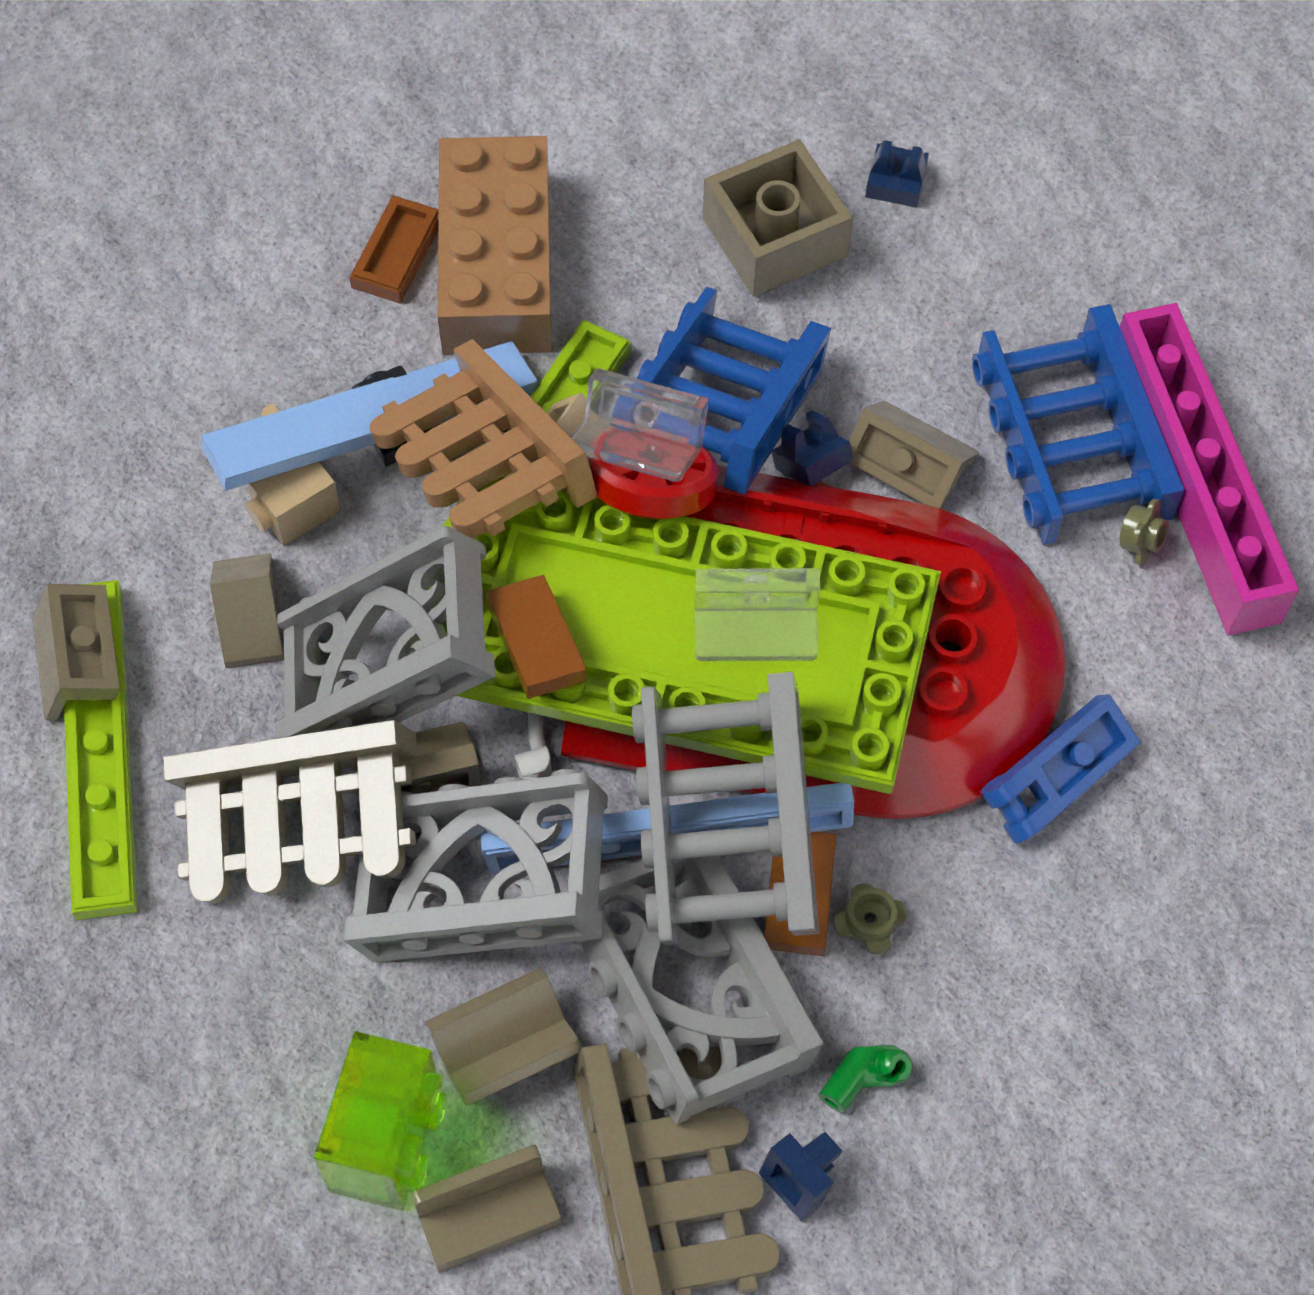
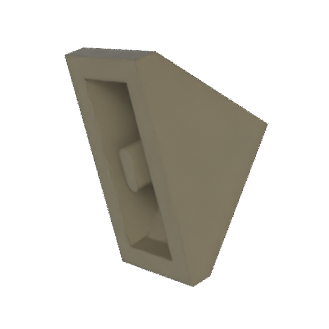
(247, 610)

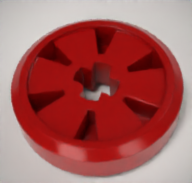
(654, 496)

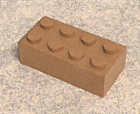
(494, 243)

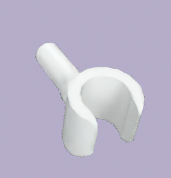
(536, 761)

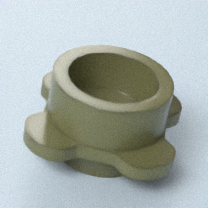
(1144, 531)
(870, 900)

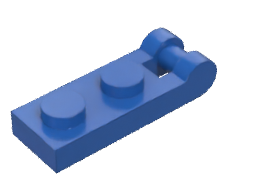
(1062, 767)

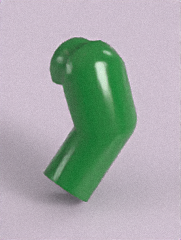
(865, 1068)

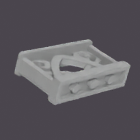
(347, 611)
(447, 824)
(772, 1012)

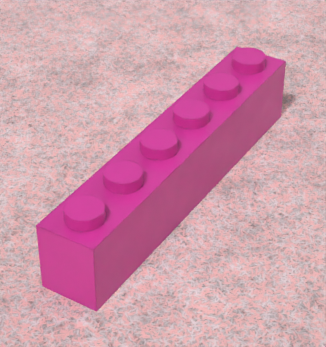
(1220, 502)

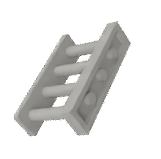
(784, 836)

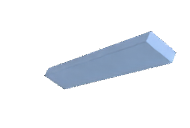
(330, 424)
(829, 809)

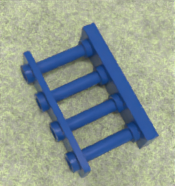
(780, 389)
(1115, 389)

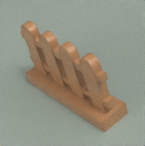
(501, 407)

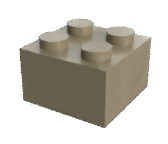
(777, 217)

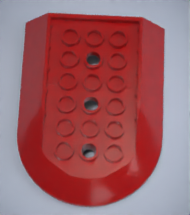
(970, 707)

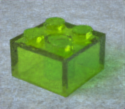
(380, 1121)

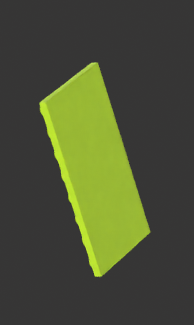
(631, 614)

